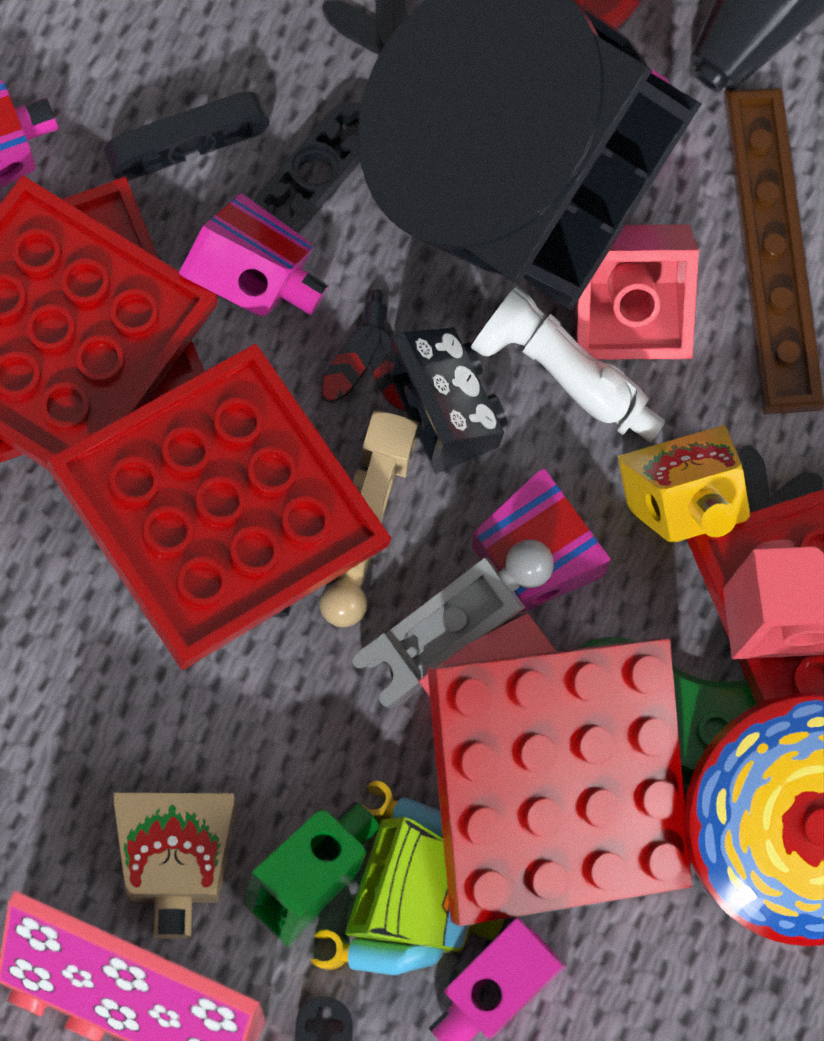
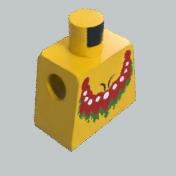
(687, 485)

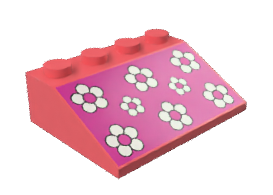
(113, 984)

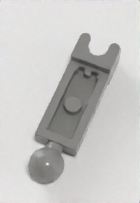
(454, 617)

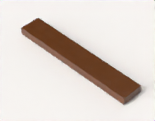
(773, 252)

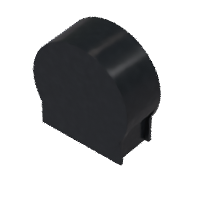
(516, 135)

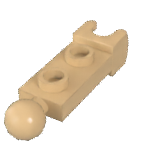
(386, 453)

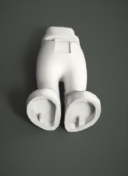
(593, 384)

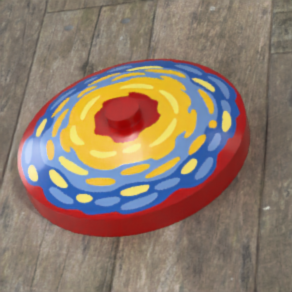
(761, 819)

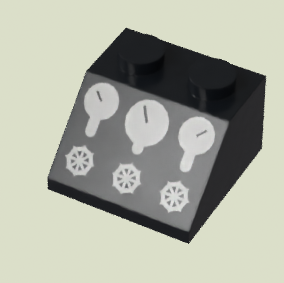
(444, 395)

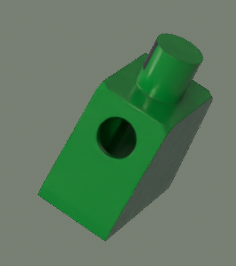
(296, 885)

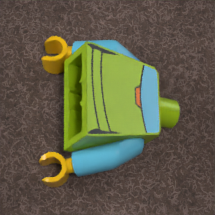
(403, 896)

